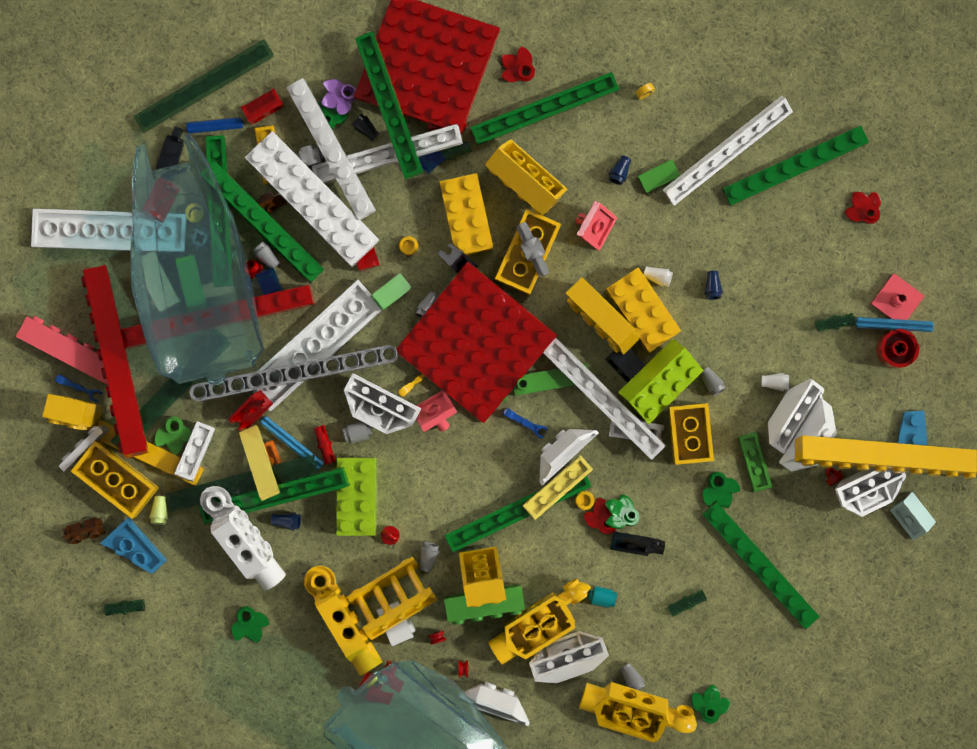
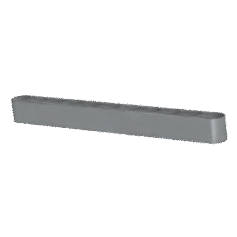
(304, 375)

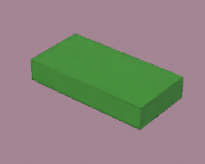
(658, 176)
(391, 292)

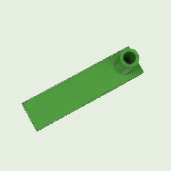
(542, 381)

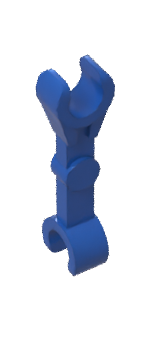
(65, 381)
(525, 422)

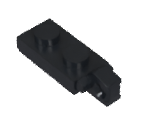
(171, 149)
(636, 544)

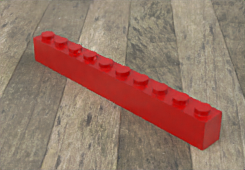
(265, 305)
(115, 362)

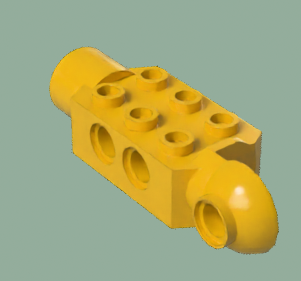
(328, 601)
(539, 624)
(635, 711)

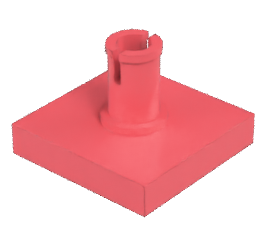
(596, 225)
(897, 299)
(435, 412)

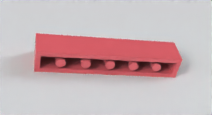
(61, 346)

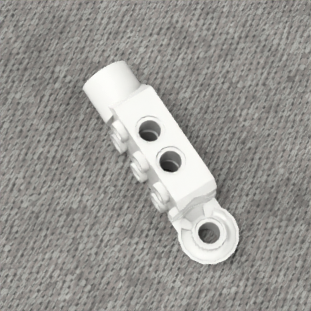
(241, 539)

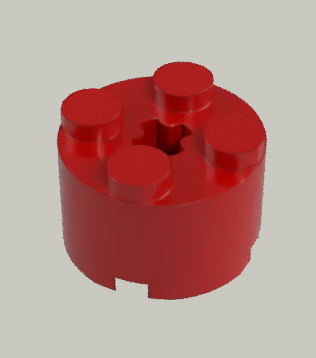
(907, 344)

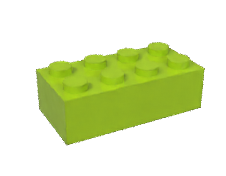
(661, 381)
(359, 500)

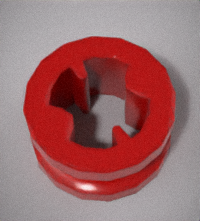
(436, 637)
(463, 669)

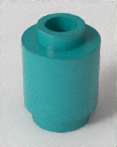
(602, 597)

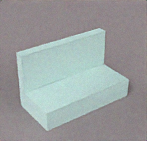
(913, 516)

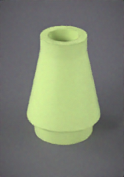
(159, 511)

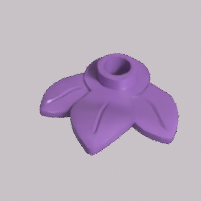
(335, 97)

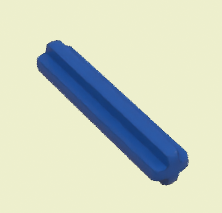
(214, 125)

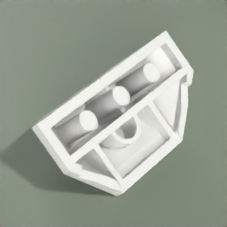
(378, 406)
(792, 413)
(818, 423)
(562, 450)
(869, 490)
(568, 657)
(497, 702)

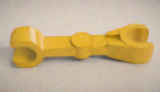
(407, 388)

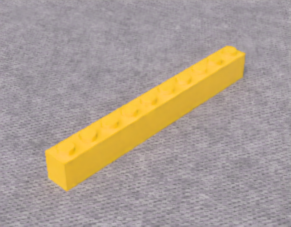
(886, 456)

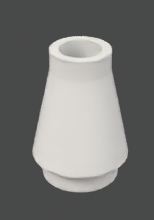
(658, 275)
(776, 381)

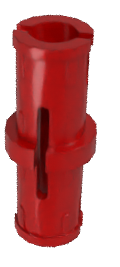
(324, 444)

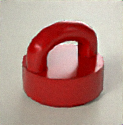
(833, 479)
(390, 535)

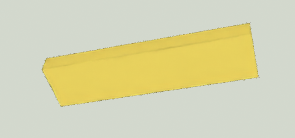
(259, 462)
(557, 487)

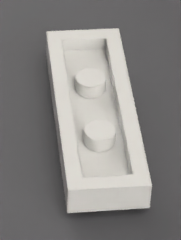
(82, 446)
(194, 451)

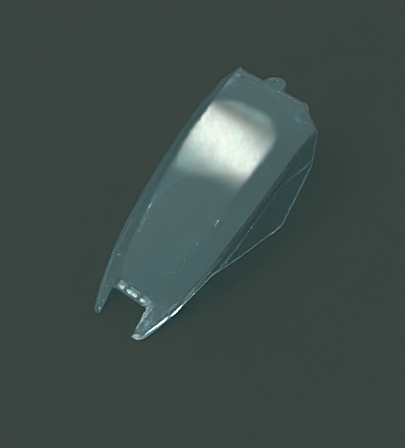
(190, 272)
(408, 710)

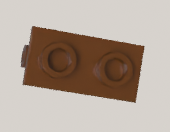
(271, 202)
(75, 533)

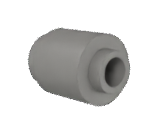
(357, 432)

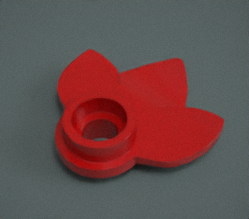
(516, 64)
(862, 205)
(599, 516)

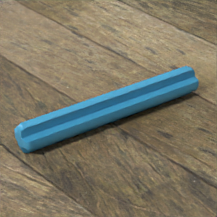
(894, 324)
(288, 440)

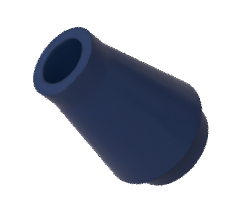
(619, 172)
(713, 286)
(287, 520)

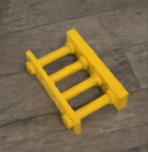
(407, 607)

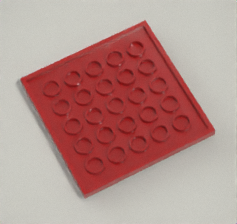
(432, 61)
(476, 342)

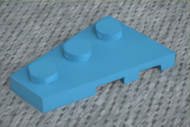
(913, 429)
(133, 544)

